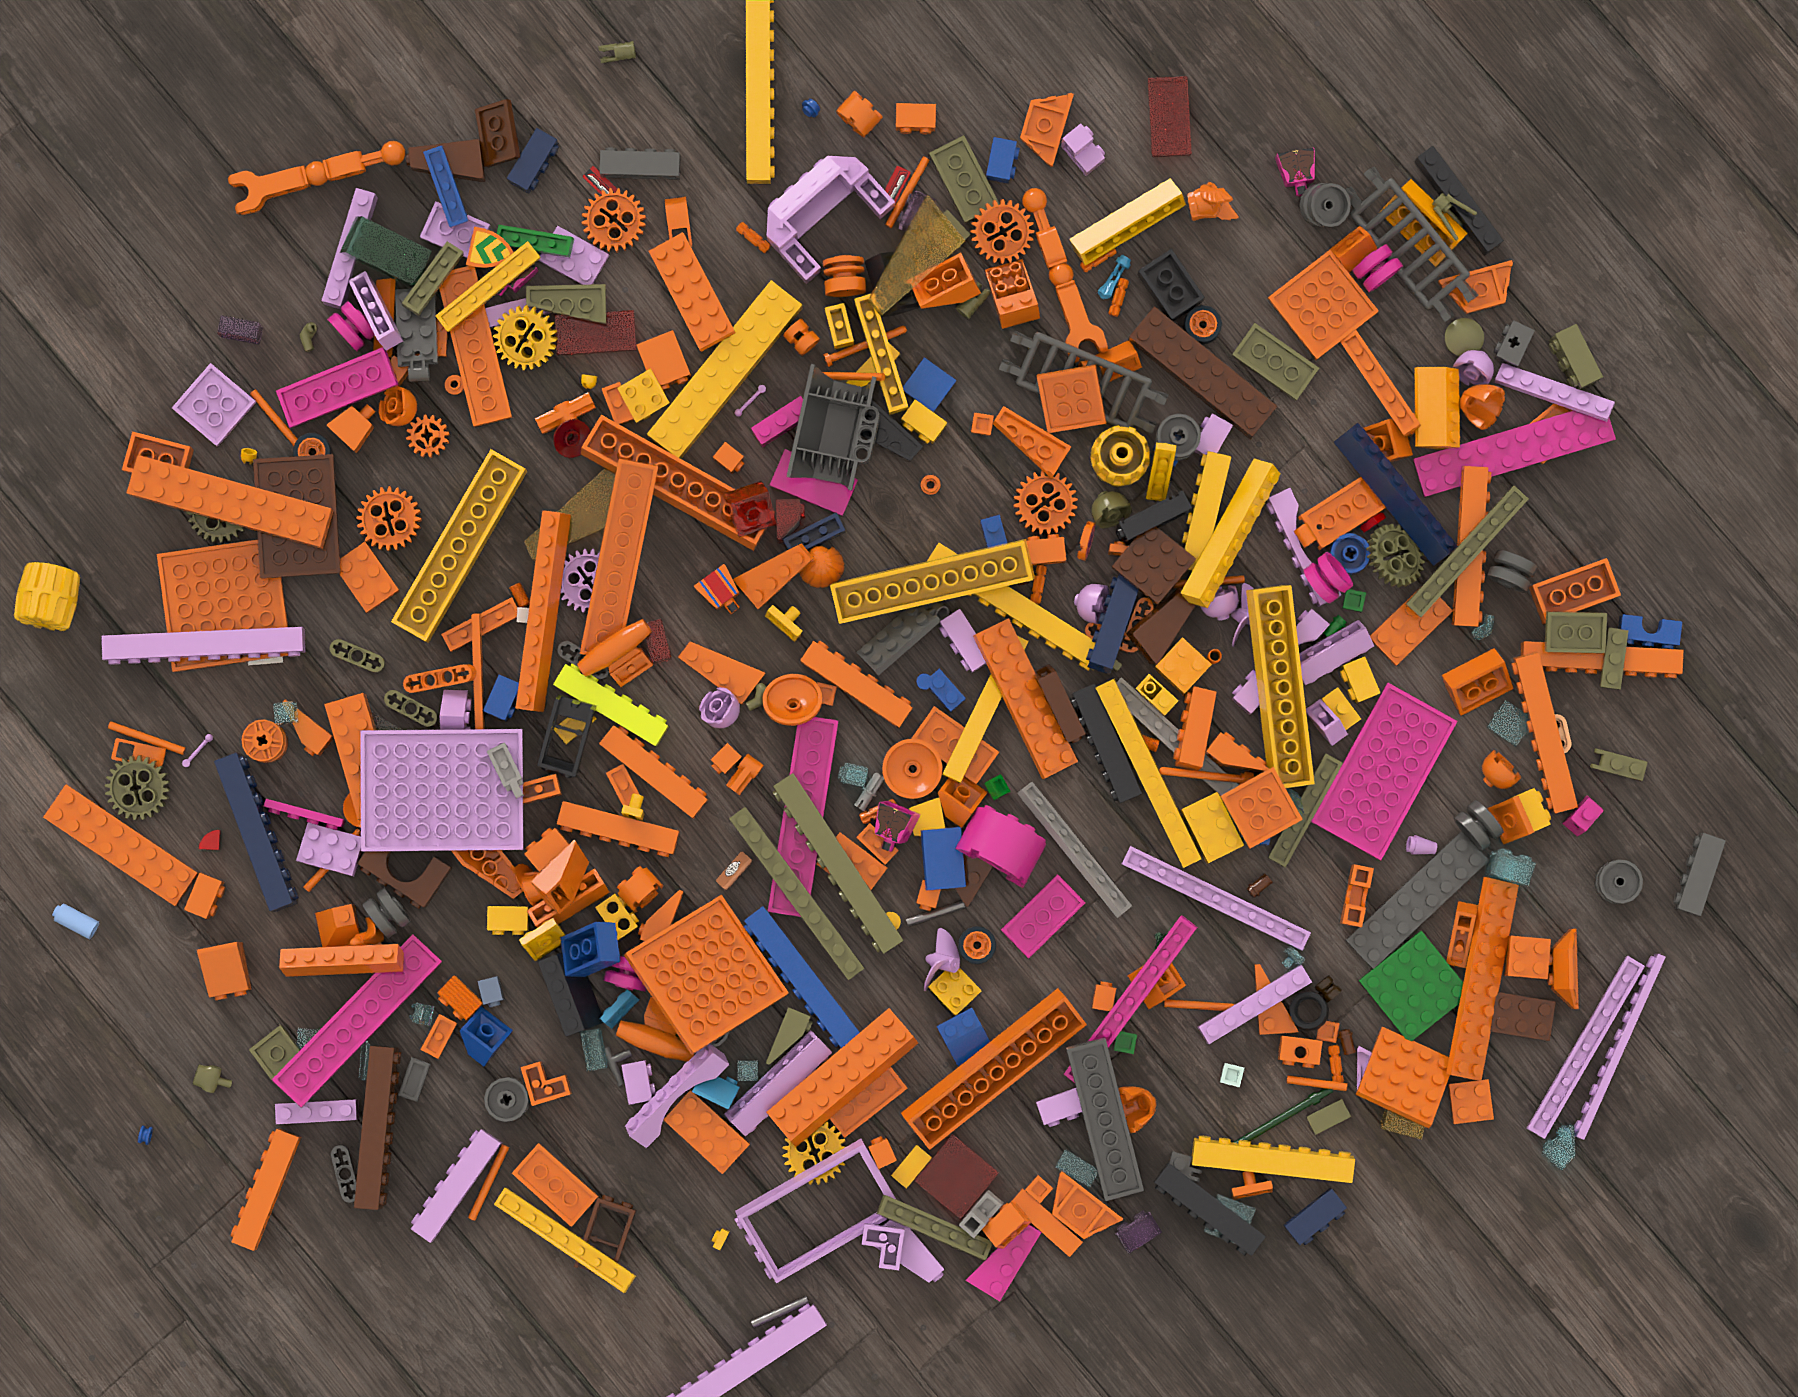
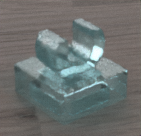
(1293, 956)
(422, 1014)

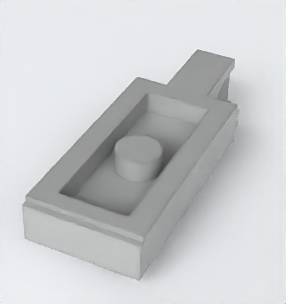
(506, 769)

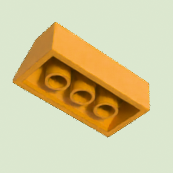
(1424, 205)
(1437, 407)

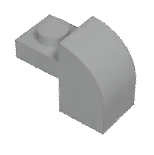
(980, 1213)

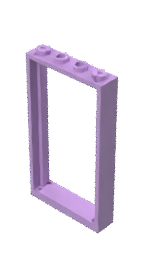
(792, 1184)

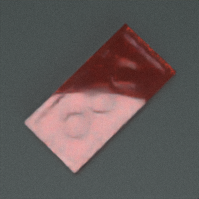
(1169, 116)
(589, 337)

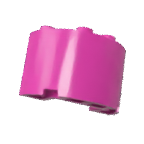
(1002, 843)

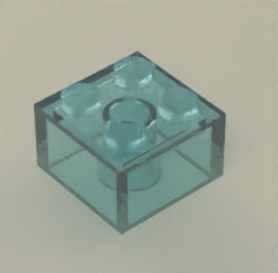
(1510, 868)

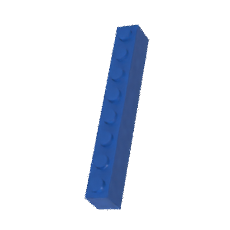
(801, 976)

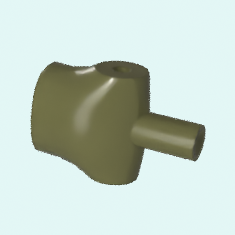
(209, 1078)

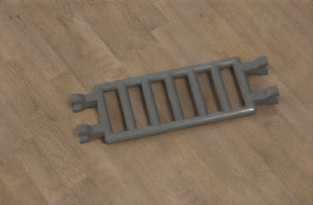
(1436, 301)
(1146, 391)

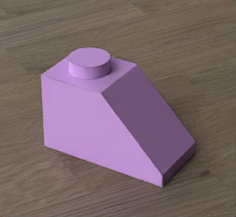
(1326, 722)

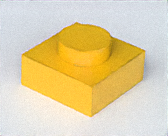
(719, 1238)

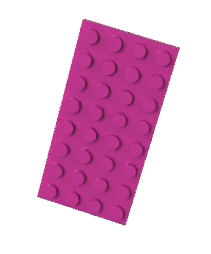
(1384, 771)

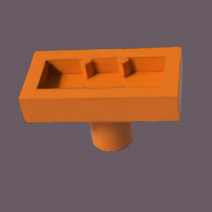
(1251, 1187)

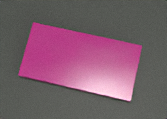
(819, 492)
(1043, 916)

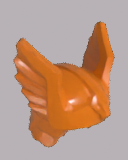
(1210, 203)

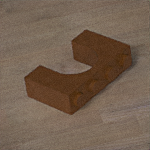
(420, 890)

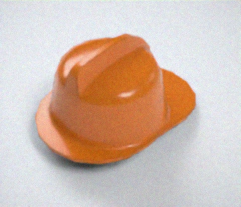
(524, 876)

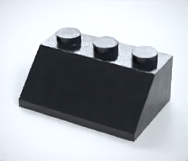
(875, 268)

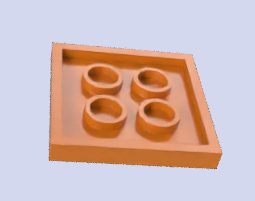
(1071, 398)
(1261, 807)

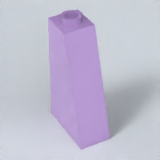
(916, 1255)

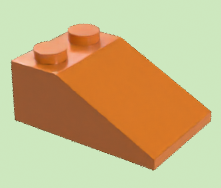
(947, 284)

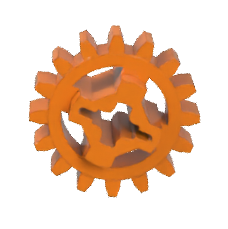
(437, 435)

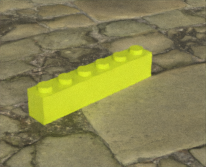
(611, 705)

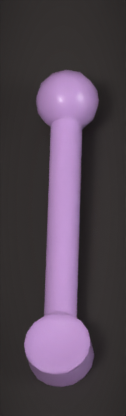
(761, 389)
(187, 762)

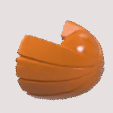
(1482, 404)
(824, 568)
(1138, 1106)

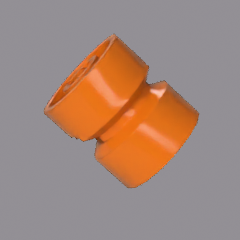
(806, 342)

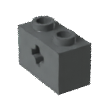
(1521, 335)

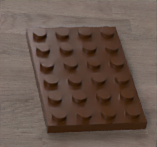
(308, 480)

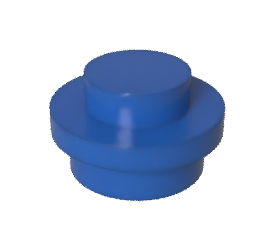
(810, 108)

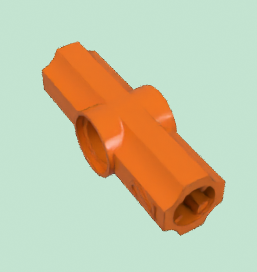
(565, 411)

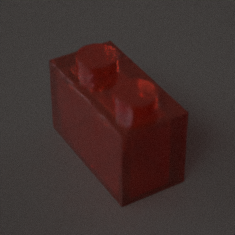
(658, 642)

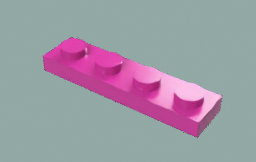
(296, 812)

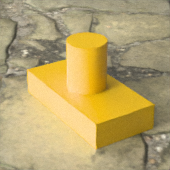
(785, 621)
(1341, 708)
(634, 809)

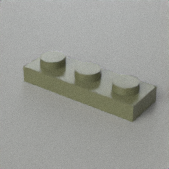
(1614, 658)

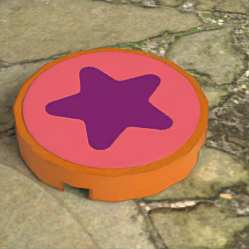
(1086, 540)

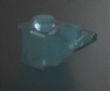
(1561, 1148)

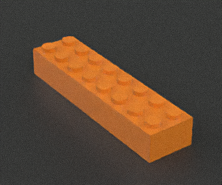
(842, 1077)

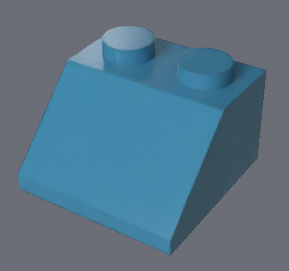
(718, 1091)

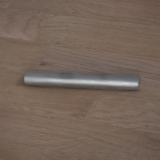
(935, 913)
(779, 1312)

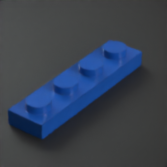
(446, 186)

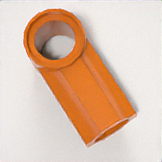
(747, 770)

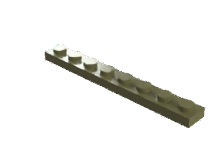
(1467, 551)

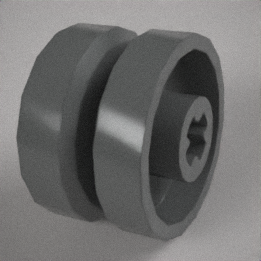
(1325, 204)
(1185, 427)
(1512, 571)
(1478, 825)
(1608, 888)
(389, 910)
(495, 1100)

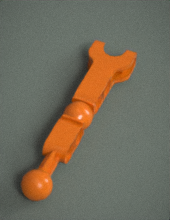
(316, 173)
(1062, 276)

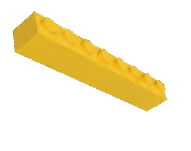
(1230, 533)
(1273, 1160)

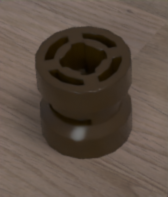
(1331, 992)

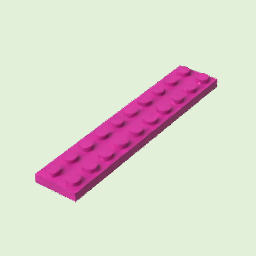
(1512, 449)
(812, 768)
(355, 1024)

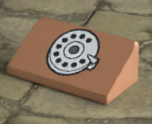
(734, 870)

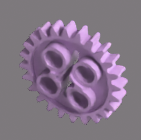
(573, 591)

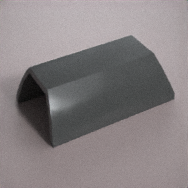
(832, 430)

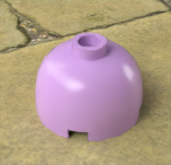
(1474, 367)
(1091, 602)
(1223, 603)
(720, 708)

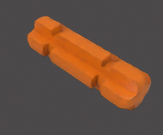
(753, 237)
(1098, 261)
(1118, 297)
(1038, 584)
(872, 814)
(1335, 1063)

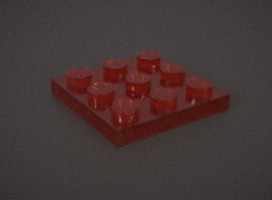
(956, 1176)

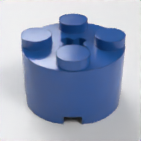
(1354, 544)

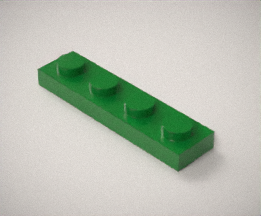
(541, 241)

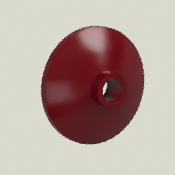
(570, 447)

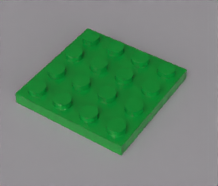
(1414, 986)

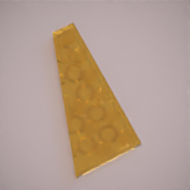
(920, 251)
(587, 511)

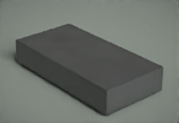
(414, 1079)

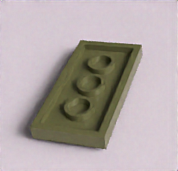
(963, 178)
(1275, 361)

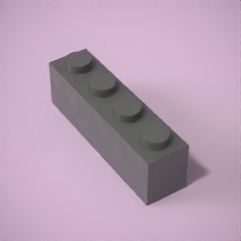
(640, 164)
(1700, 874)

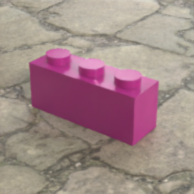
(778, 422)

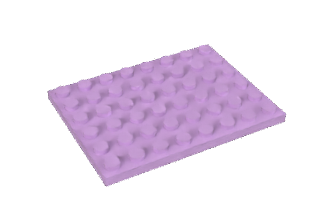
(438, 791)

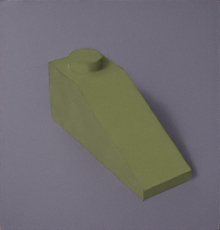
(791, 1029)

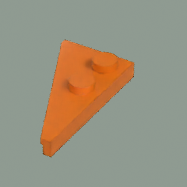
(1276, 1018)

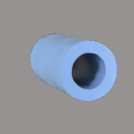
(75, 920)

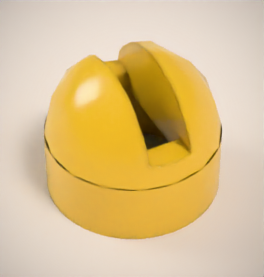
(588, 381)
(248, 455)

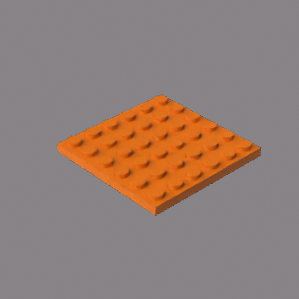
(219, 591)
(706, 974)

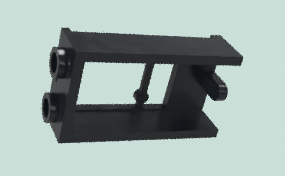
(1153, 517)
(573, 709)

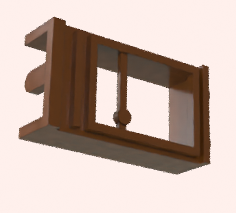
(607, 1202)

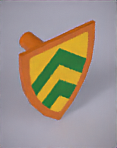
(487, 249)

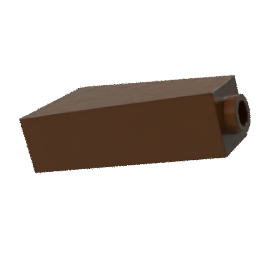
(463, 157)
(1160, 626)
(1059, 703)

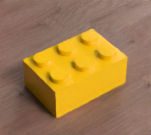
(1211, 827)

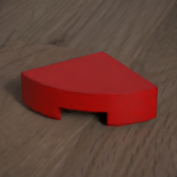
(1372, 522)
(211, 841)

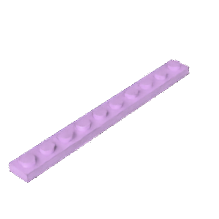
(1216, 898)
(1585, 1047)
(1614, 1054)

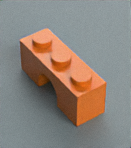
(1355, 897)

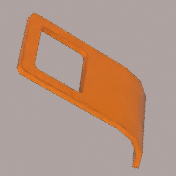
(677, 215)
(153, 752)

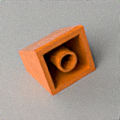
(224, 970)

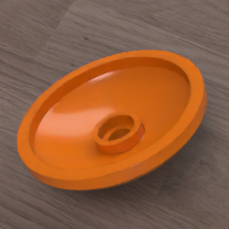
(792, 691)
(897, 765)

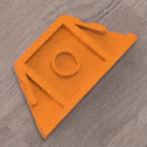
(1045, 125)
(1488, 282)
(1081, 1209)

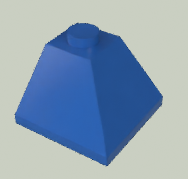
(484, 1035)

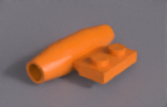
(620, 654)
(655, 1036)

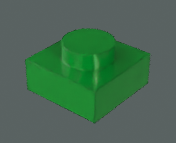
(1354, 600)
(997, 787)
(1125, 1042)

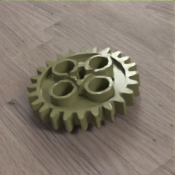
(219, 531)
(1400, 569)
(155, 784)

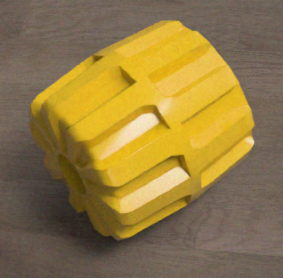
(1120, 470)
(47, 596)

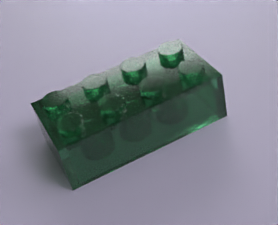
(385, 251)

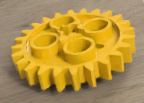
(510, 327)
(798, 1159)

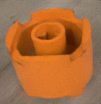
(859, 114)
(639, 888)

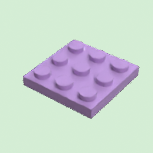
(214, 404)

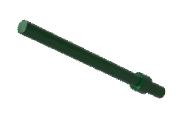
(1313, 1098)

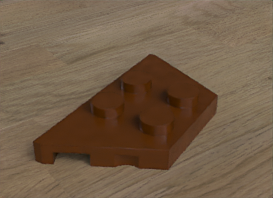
(975, 875)

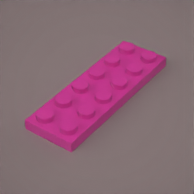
(337, 387)

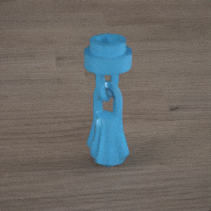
(1106, 290)

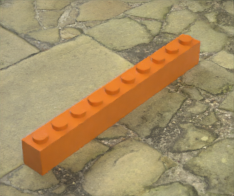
(543, 611)

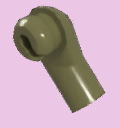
(306, 335)
(758, 700)

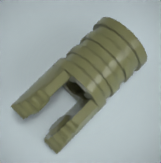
(622, 51)
(968, 307)

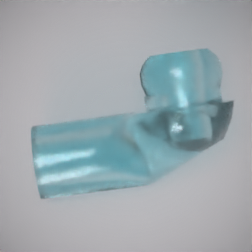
(1485, 629)

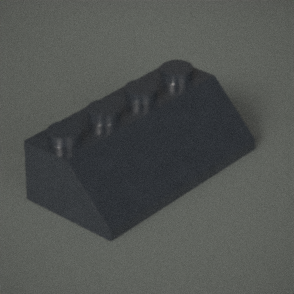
(571, 997)

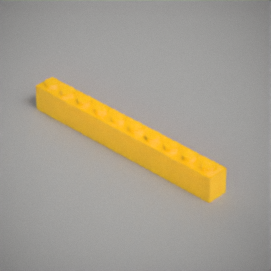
(759, 92)
(1031, 616)
(1149, 773)

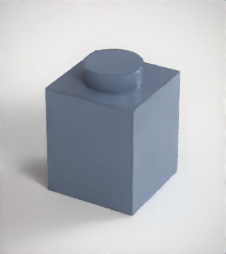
(491, 991)

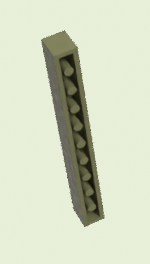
(838, 864)
(796, 893)

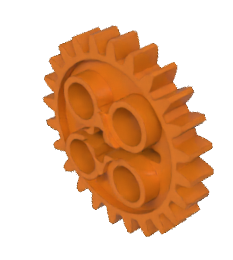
(626, 206)
(1010, 247)
(406, 513)
(1056, 517)

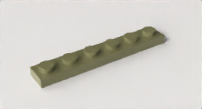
(1311, 801)
(933, 1227)

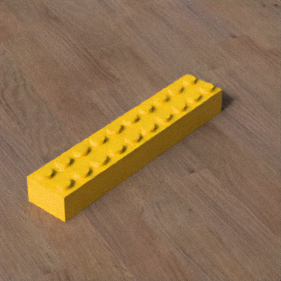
(725, 370)
(459, 546)
(932, 581)
(1280, 684)

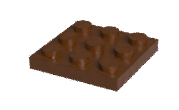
(1153, 564)

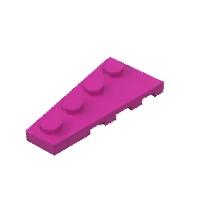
(1003, 1264)

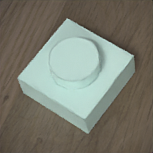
(1231, 1075)

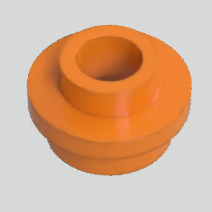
(454, 391)
(930, 478)

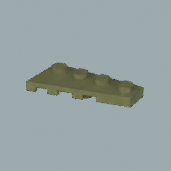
(575, 301)

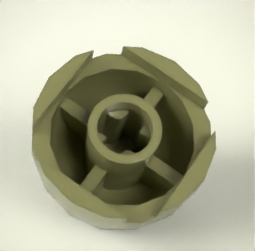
(1109, 508)

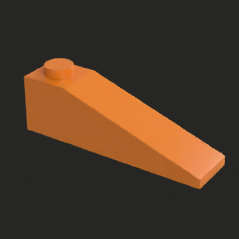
(492, 867)

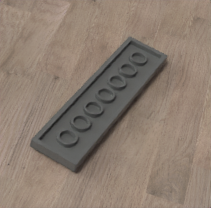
(1417, 900)
(1104, 1119)

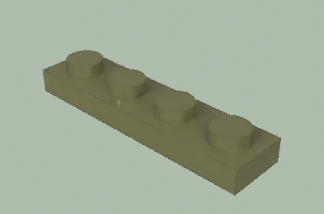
(432, 278)

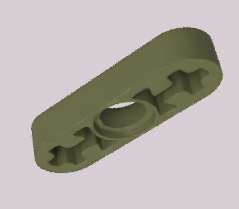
(341, 655)
(395, 706)

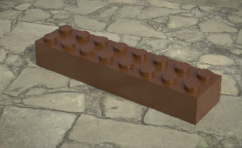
(1202, 373)
(376, 1127)

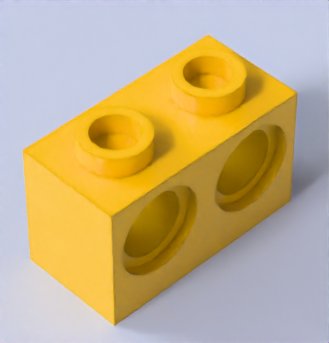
(616, 917)

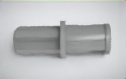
(869, 791)

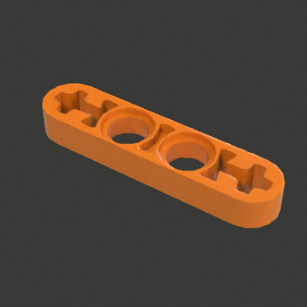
(439, 678)

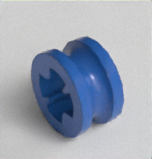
(145, 1135)

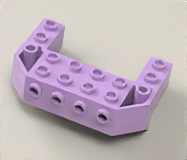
(814, 198)

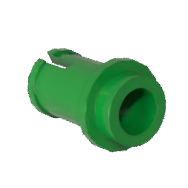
(1336, 625)

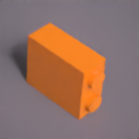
(665, 359)

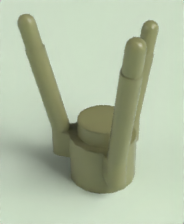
(1443, 204)

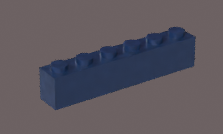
(1113, 625)

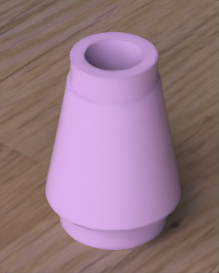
(1420, 845)

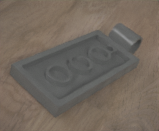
(418, 337)
(901, 635)

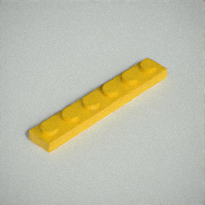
(488, 286)

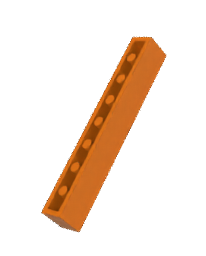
(1471, 511)
(1637, 660)
(1545, 732)

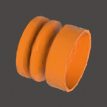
(844, 272)
(269, 752)

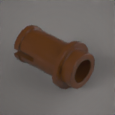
(1259, 885)
(1346, 1041)

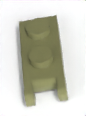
(1620, 765)

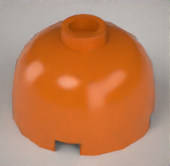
(398, 406)
(1499, 771)

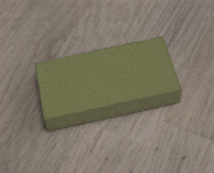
(1328, 1116)

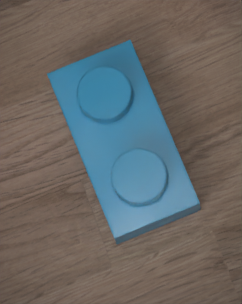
(619, 1009)

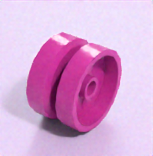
(1377, 268)
(352, 326)
(1328, 577)
(626, 976)

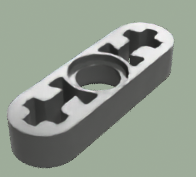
(568, 657)
(335, 1160)

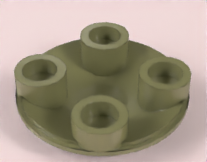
(1463, 336)

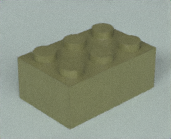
(1575, 358)

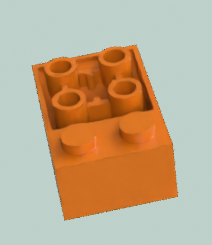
(1012, 294)
(1229, 754)
(562, 877)

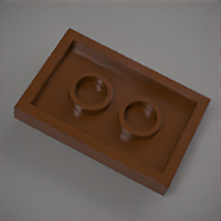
(497, 133)
(1523, 1016)

